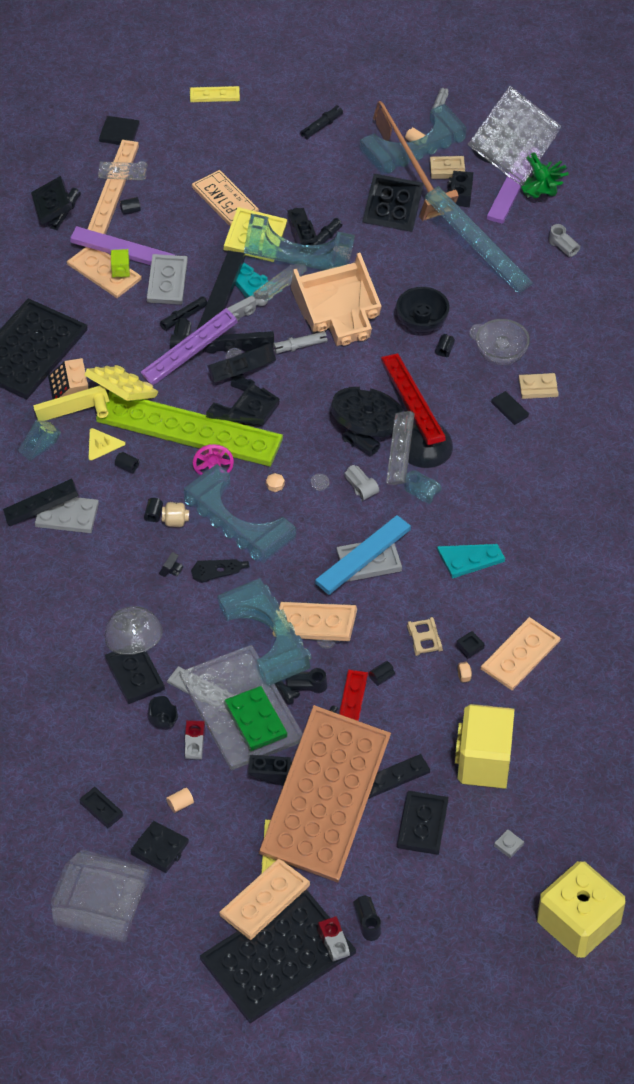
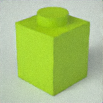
(120, 263)

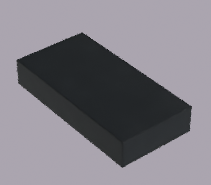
(509, 408)

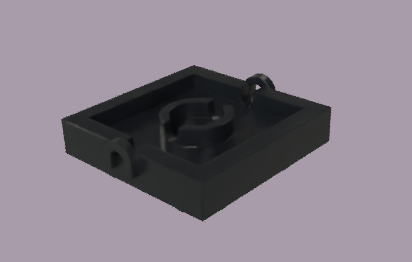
(159, 846)

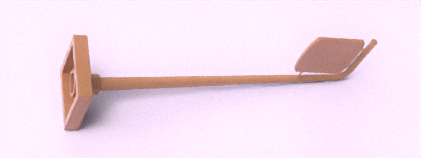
(385, 124)

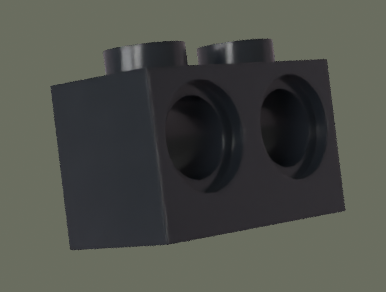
(462, 183)

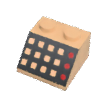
(68, 378)

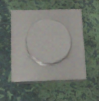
(509, 843)

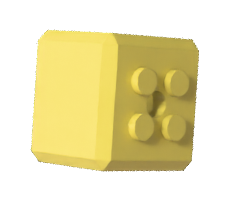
(484, 745)
(577, 923)

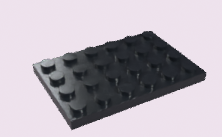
(34, 345)
(274, 962)

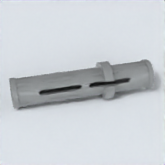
(300, 342)

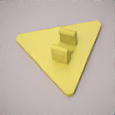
(102, 444)

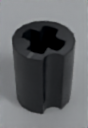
(130, 205)
(445, 345)
(127, 462)
(153, 510)
(382, 673)

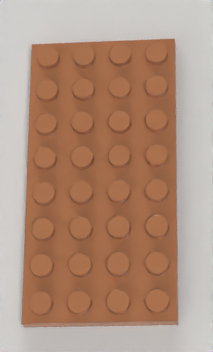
(325, 793)

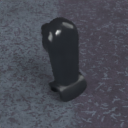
(286, 692)

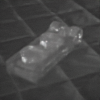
(122, 170)

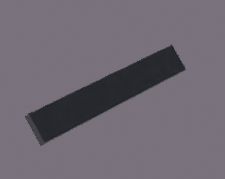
(223, 286)

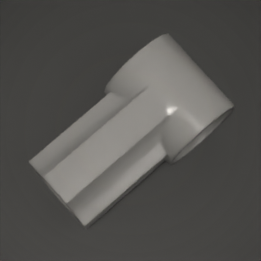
(560, 238)
(362, 484)

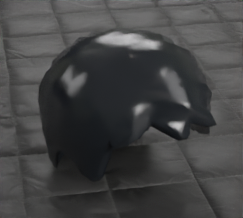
(162, 712)

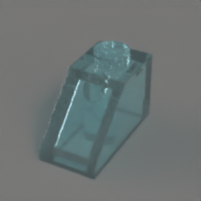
(39, 439)

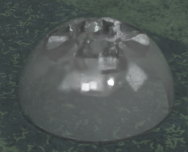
(502, 341)
(132, 630)

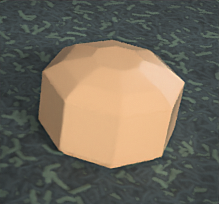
(275, 482)
(464, 672)

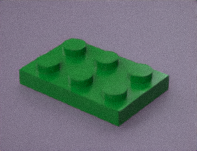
(255, 718)

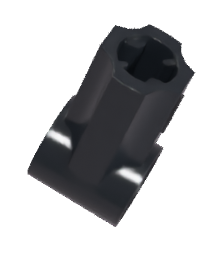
(181, 331)
(361, 441)
(309, 681)
(367, 917)

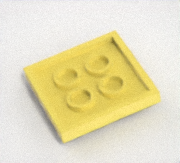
(238, 231)
(121, 383)

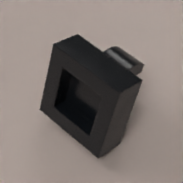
(171, 566)
(470, 644)

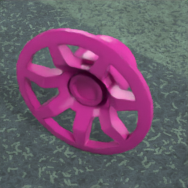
(211, 456)

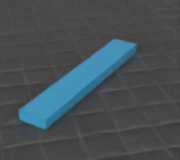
(362, 554)

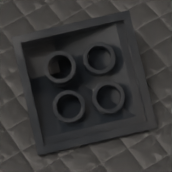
(393, 202)

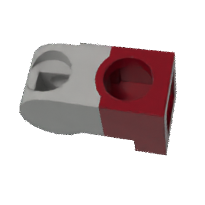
(194, 739)
(333, 938)

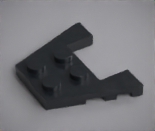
(252, 407)

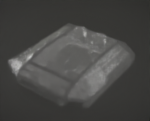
(99, 895)

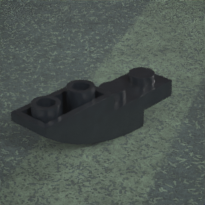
(301, 227)
(242, 363)
(270, 768)

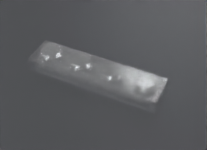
(277, 283)
(400, 448)

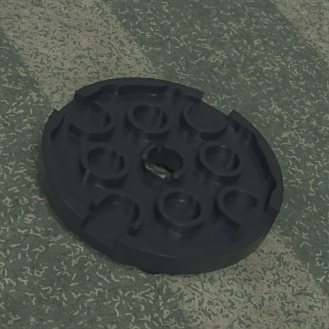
(365, 411)

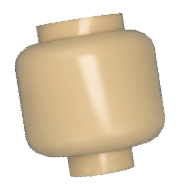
(174, 514)

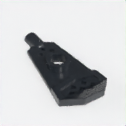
(207, 569)

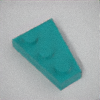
(249, 281)
(469, 558)

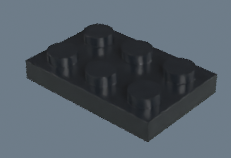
(51, 200)
(134, 675)
(423, 822)

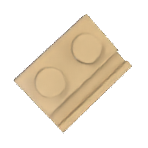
(444, 166)
(538, 385)

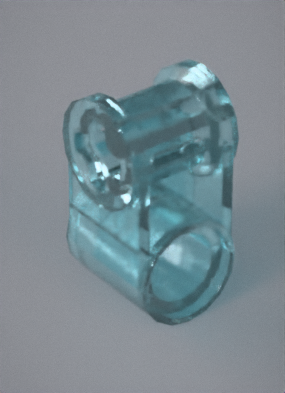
(421, 486)

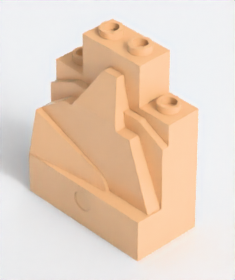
(338, 300)

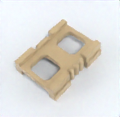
(417, 637)

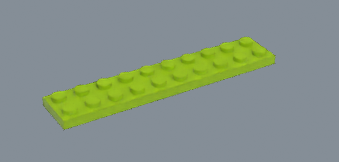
(192, 428)

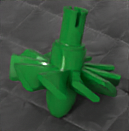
(543, 177)

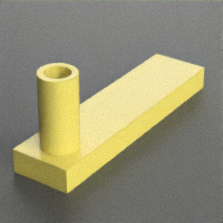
(74, 402)

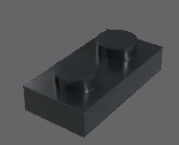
(101, 807)

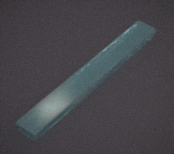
(478, 239)

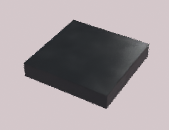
(118, 129)

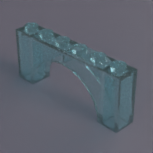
(391, 155)
(265, 243)
(258, 539)
(256, 603)

